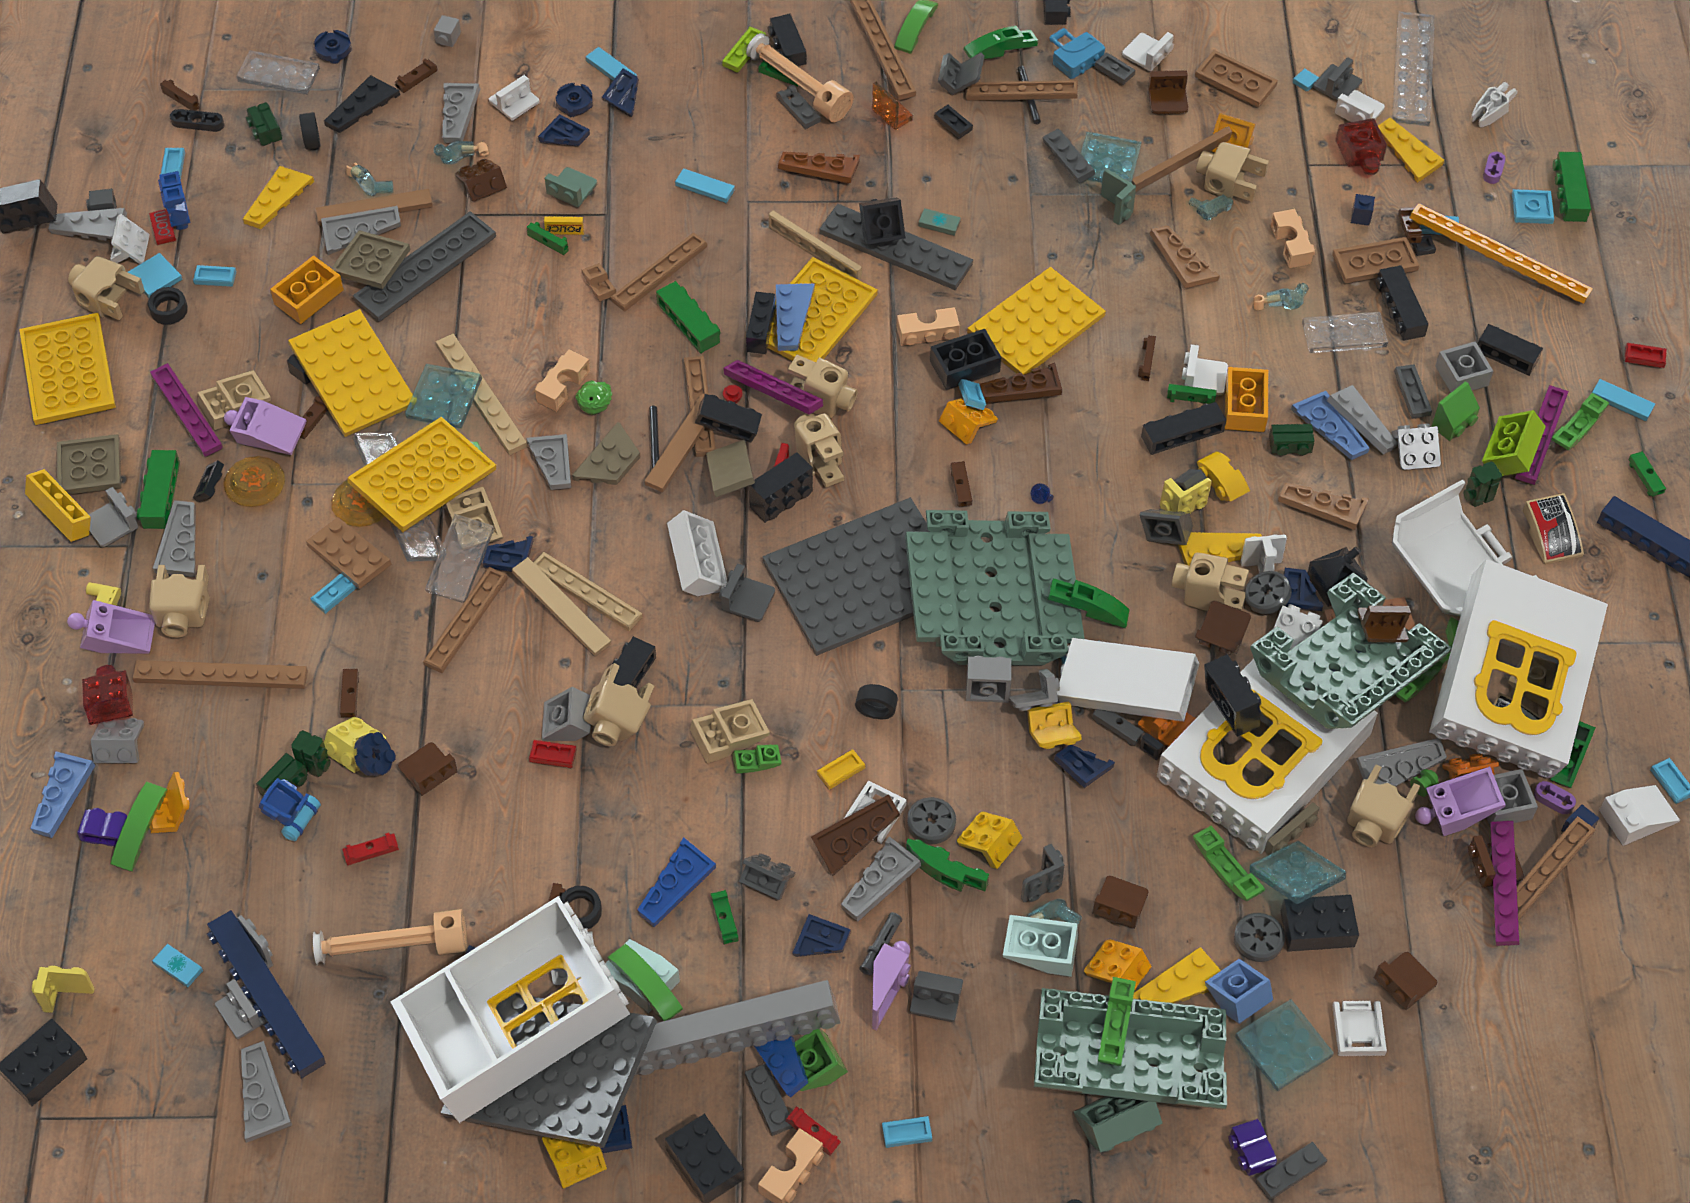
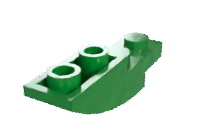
(997, 41)
(1091, 599)
(952, 874)

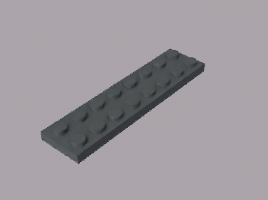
(909, 253)
(426, 265)

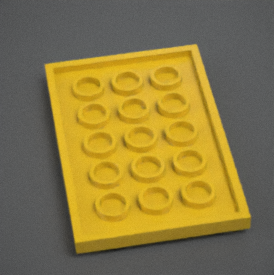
(833, 310)
(1038, 321)
(67, 368)
(352, 372)
(421, 474)

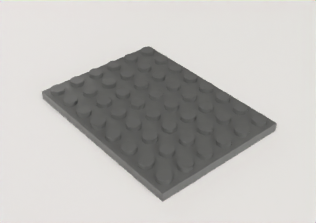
(849, 576)
(579, 1092)

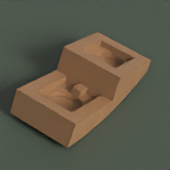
(598, 282)

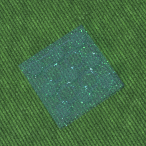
(1111, 153)
(443, 394)
(1297, 872)
(1284, 1045)

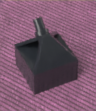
(882, 220)
(1332, 569)

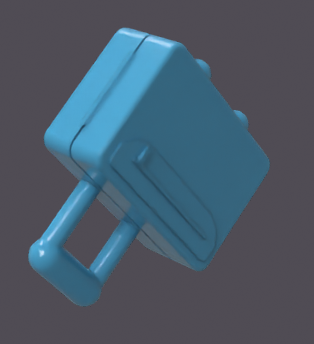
(1077, 54)

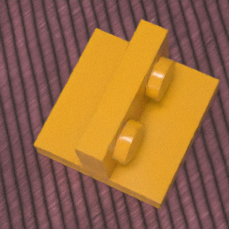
(1241, 130)

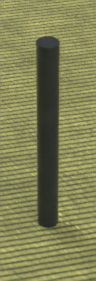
(1031, 102)
(654, 435)

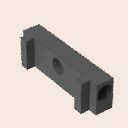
(1126, 730)

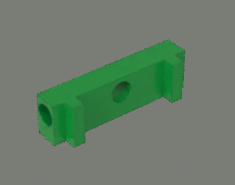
(766, 69)
(547, 238)
(1191, 394)
(1643, 467)
(722, 908)

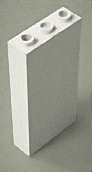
(1128, 679)

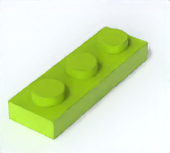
(737, 56)

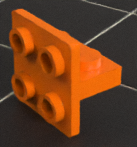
(1165, 730)
(1459, 767)

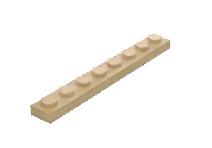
(484, 398)

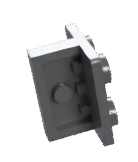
(1338, 80)
(766, 875)
(936, 996)

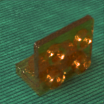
(889, 108)

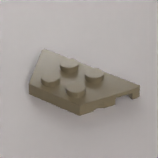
(610, 459)

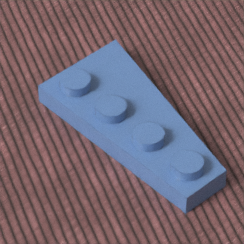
(792, 310)
(1331, 425)
(63, 787)

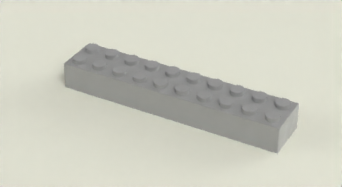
(740, 1026)

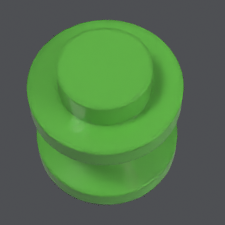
(1427, 779)

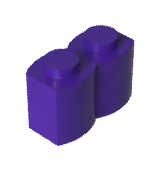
(101, 827)
(1253, 1147)

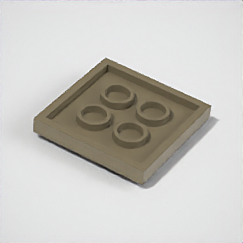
(371, 259)
(89, 464)

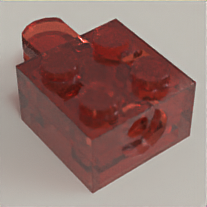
(1362, 145)
(107, 695)

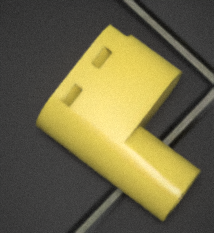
(104, 593)

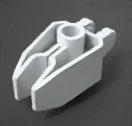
(1493, 104)

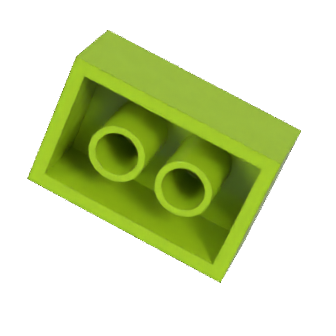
(1514, 442)

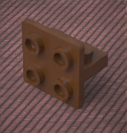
(1384, 623)

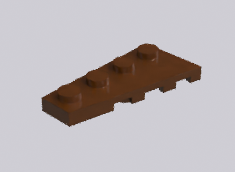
(1030, 385)
(850, 835)

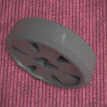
(1260, 584)
(937, 810)
(1264, 926)

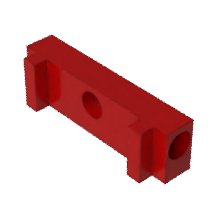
(381, 846)
(801, 1120)

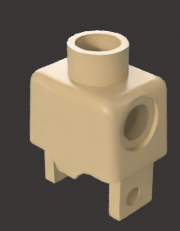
(1227, 168)
(102, 285)
(825, 382)
(821, 435)
(1206, 581)
(179, 601)
(616, 709)
(1379, 811)

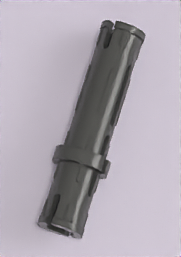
(884, 936)

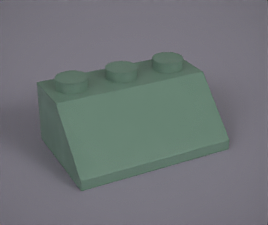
(1117, 1120)

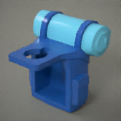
(289, 807)

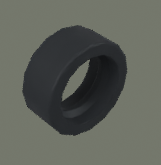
(309, 130)
(165, 294)
(876, 701)
(589, 894)

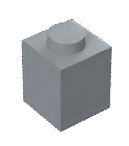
(447, 31)

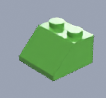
(1456, 412)
(819, 1059)

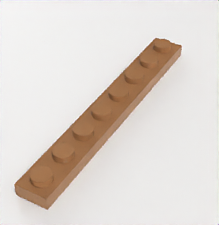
(884, 49)
(220, 674)

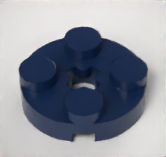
(336, 53)
(574, 107)
(383, 754)

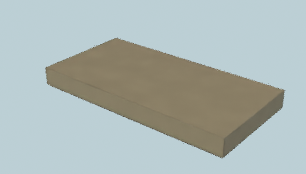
(730, 468)

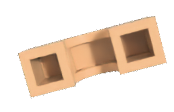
(1289, 226)
(913, 331)
(569, 368)
(782, 1185)

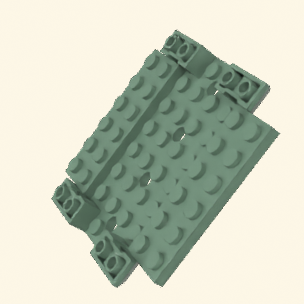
(955, 594)

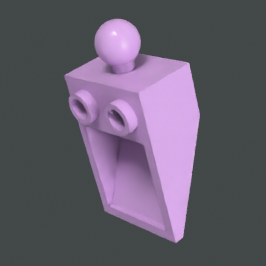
(265, 426)
(121, 629)
(1467, 797)
(889, 975)

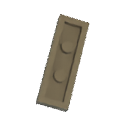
(1293, 829)

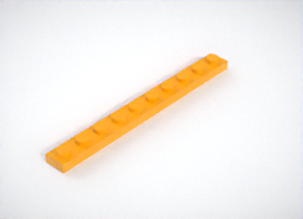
(1501, 253)

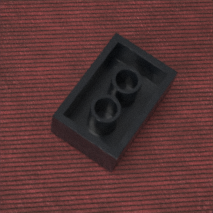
(26, 206)
(965, 358)
(781, 487)
(1233, 695)
(1320, 923)
(42, 1062)
(704, 1159)

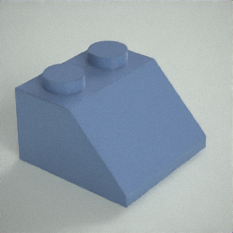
(1240, 990)

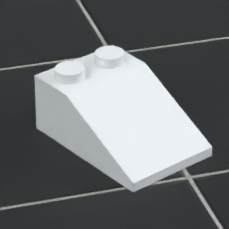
(1637, 813)

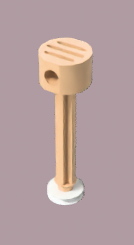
(830, 99)
(447, 933)

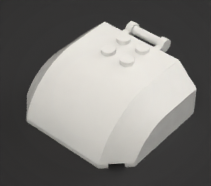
(1444, 547)

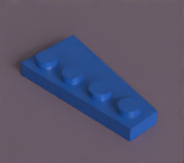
(681, 876)
(784, 1064)

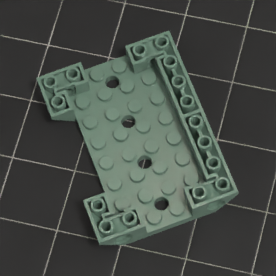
(1360, 679)
(1158, 1033)

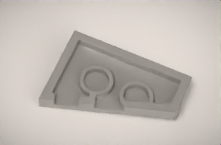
(553, 459)

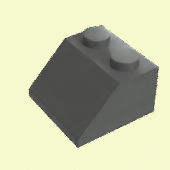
(1166, 526)

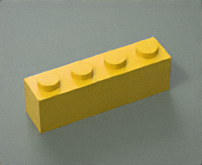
(57, 505)

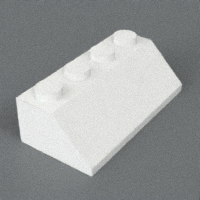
(697, 554)

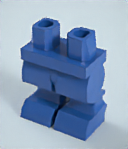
(174, 199)

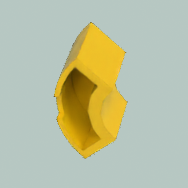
(1225, 480)

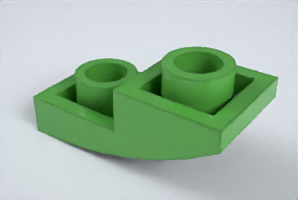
(760, 759)

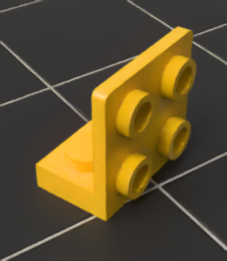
(574, 1160)

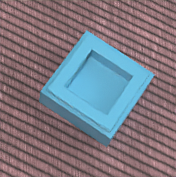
(1305, 80)

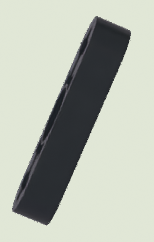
(210, 121)

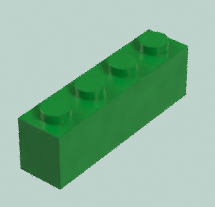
(1572, 186)
(688, 317)
(159, 489)

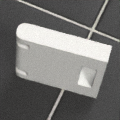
(866, 798)
(1359, 1025)

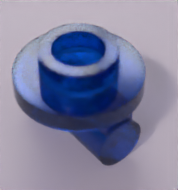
(1041, 493)

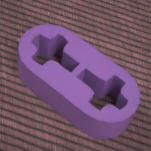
(1497, 168)
(1554, 797)

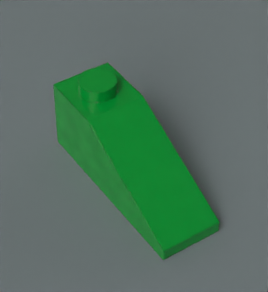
(1581, 742)

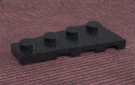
(361, 103)

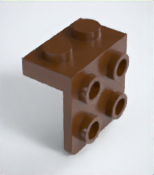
(1168, 92)
(482, 179)
(1223, 627)
(427, 768)
(1482, 860)
(1120, 901)
(1405, 979)

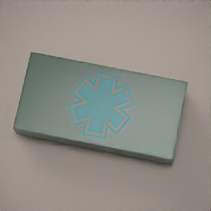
(939, 221)

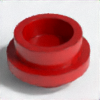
(732, 393)

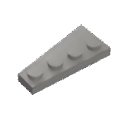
(262, 1097)

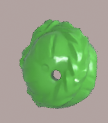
(601, 396)

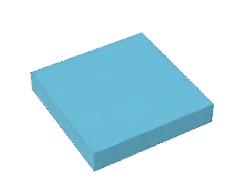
(1532, 206)
(156, 274)

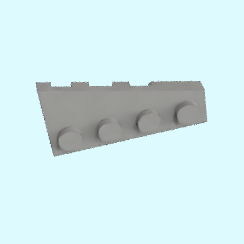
(457, 109)
(87, 223)
(342, 229)
(1361, 416)
(179, 540)
(1402, 762)
(886, 873)

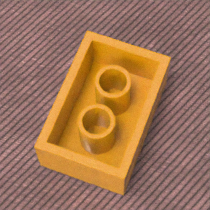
(307, 289)
(1246, 399)

